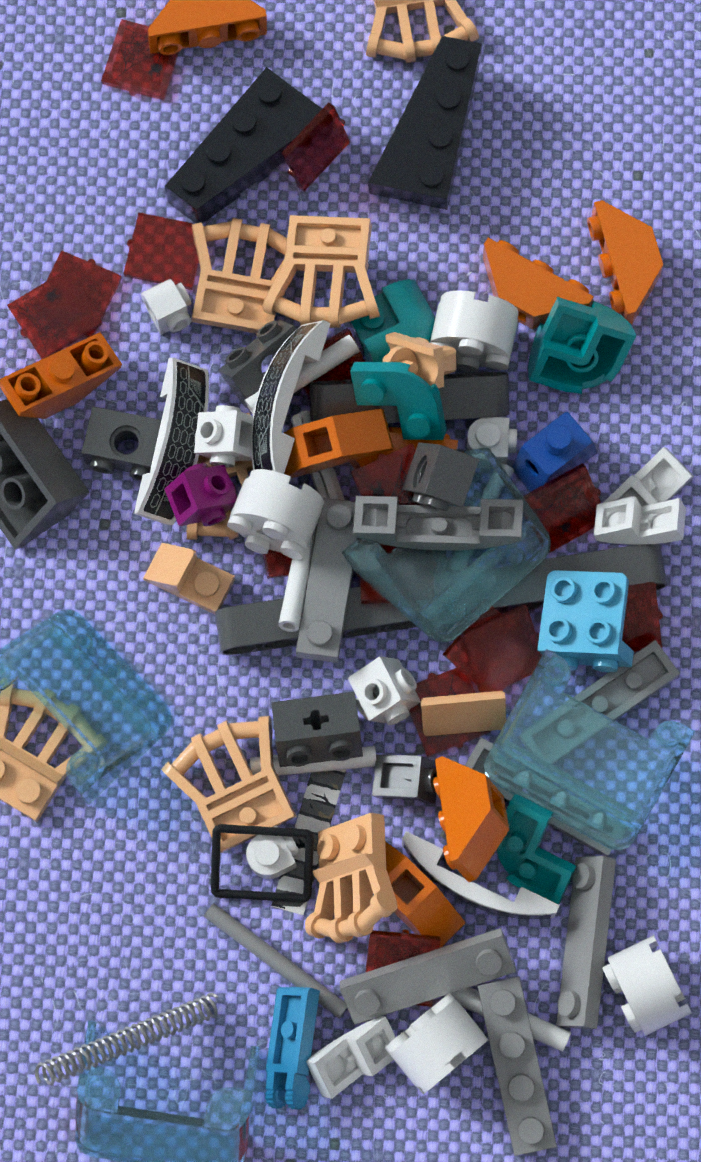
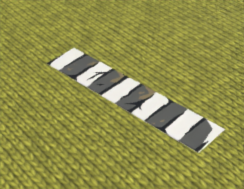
(314, 815)

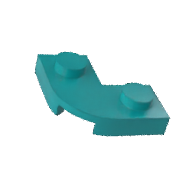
(393, 385)
(525, 860)

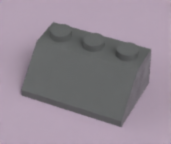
(35, 479)

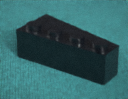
(429, 136)
(241, 147)

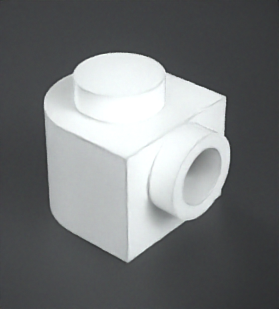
(168, 306)
(493, 434)
(271, 855)

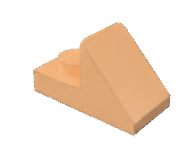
(188, 577)

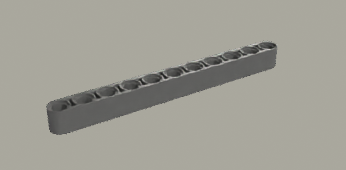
(256, 626)

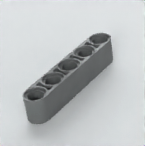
(461, 397)

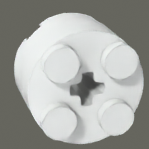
(476, 329)
(275, 514)
(647, 987)
(436, 1043)

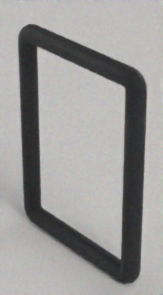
(257, 895)

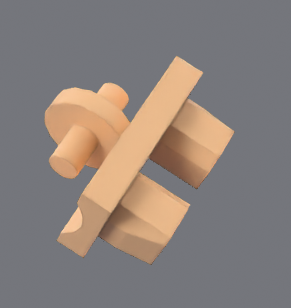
(425, 359)

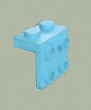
(586, 619)

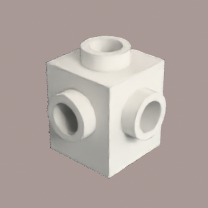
(224, 436)
(384, 691)

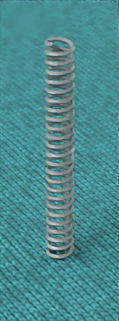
(124, 1033)

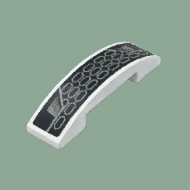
(186, 395)
(268, 444)
(427, 858)

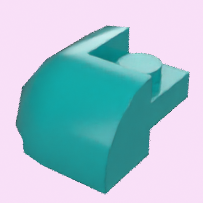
(401, 311)
(579, 346)

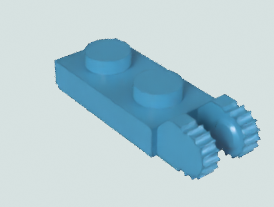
(291, 1047)

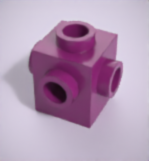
(201, 495)

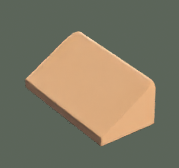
(463, 713)

